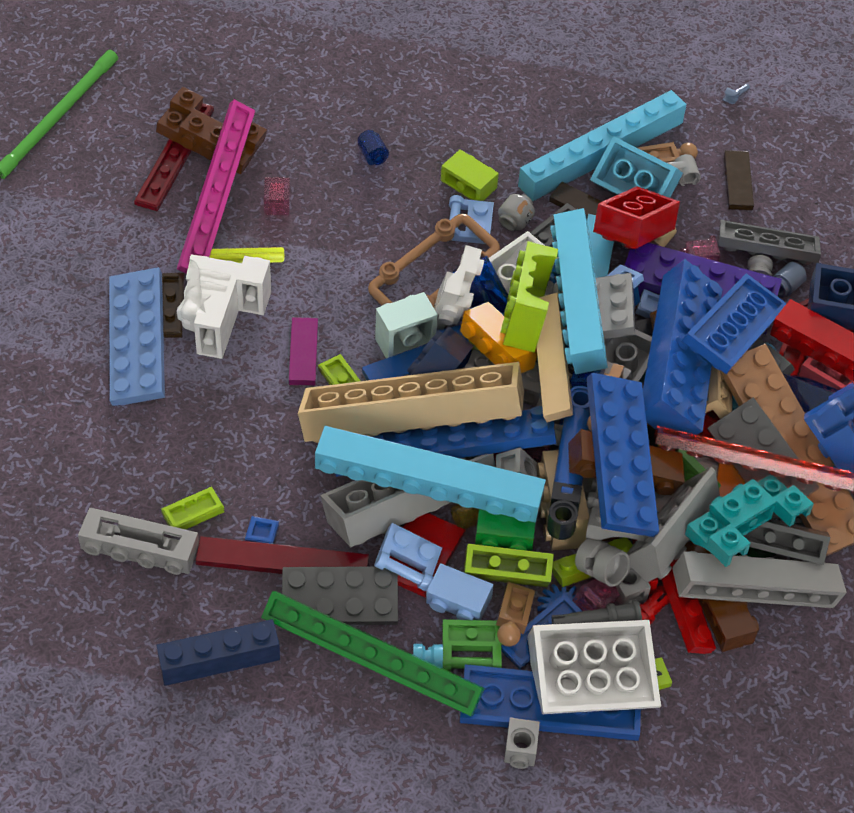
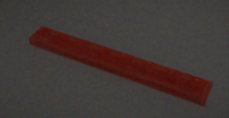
(753, 459)

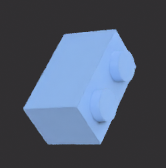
(459, 593)

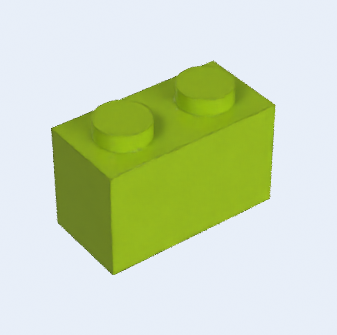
(469, 176)

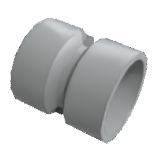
(602, 561)

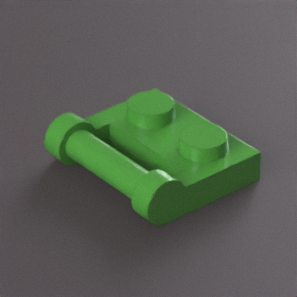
(470, 636)

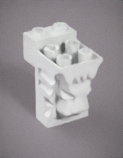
(216, 294)

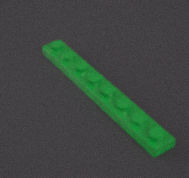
(373, 653)

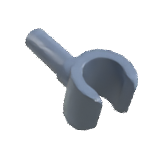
(733, 95)

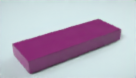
(303, 351)

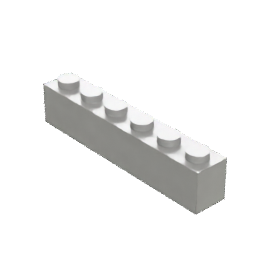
(759, 580)

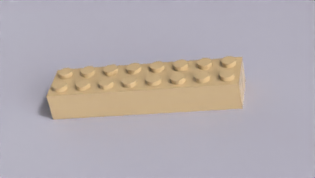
(414, 401)

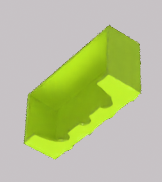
(524, 308)

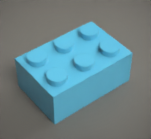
(627, 167)

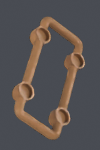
(444, 232)

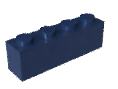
(218, 652)

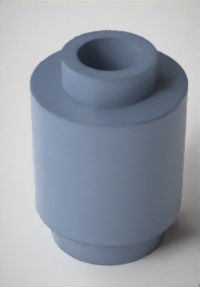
(792, 277)

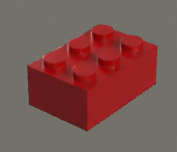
(636, 217)

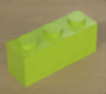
(508, 565)

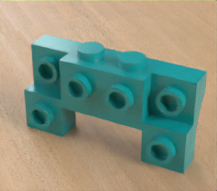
(742, 511)

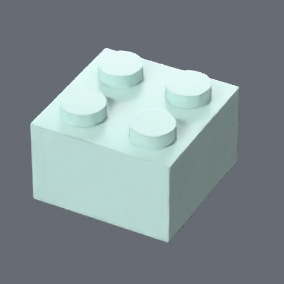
(405, 324)

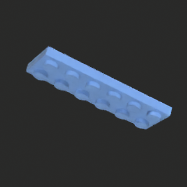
(136, 337)

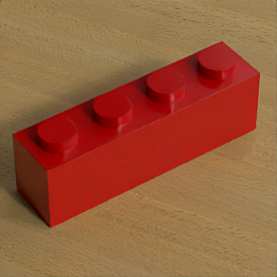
(816, 337)

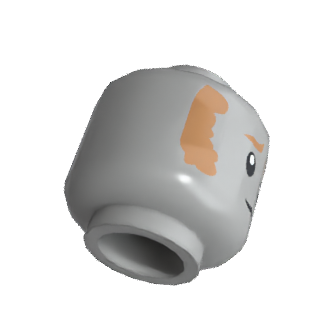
(516, 212)

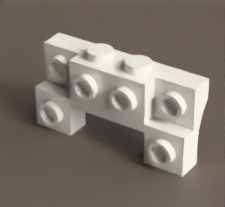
(454, 291)

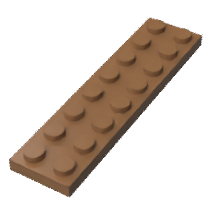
(761, 378)

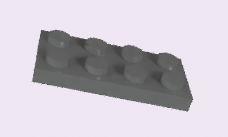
(769, 241)
(753, 429)
(346, 593)

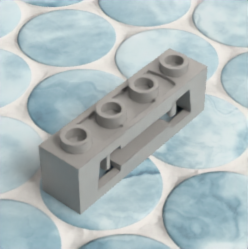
(138, 541)

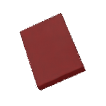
(438, 532)

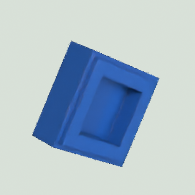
(262, 530)

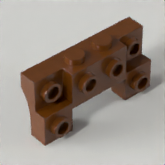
(200, 132)

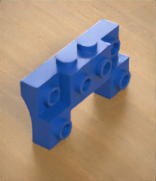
(834, 427)

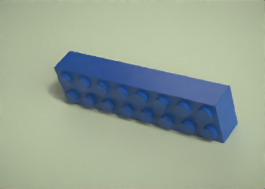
(675, 375)

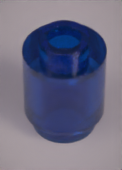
(372, 147)

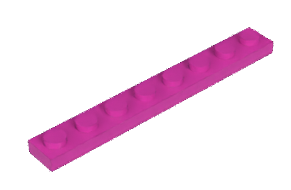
(217, 183)

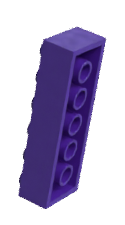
(655, 261)

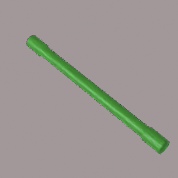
(101, 66)

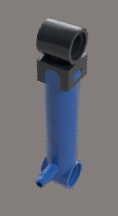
(567, 485)

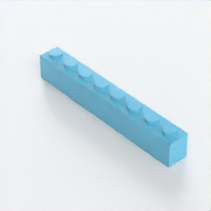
(586, 151)
(579, 293)
(429, 474)

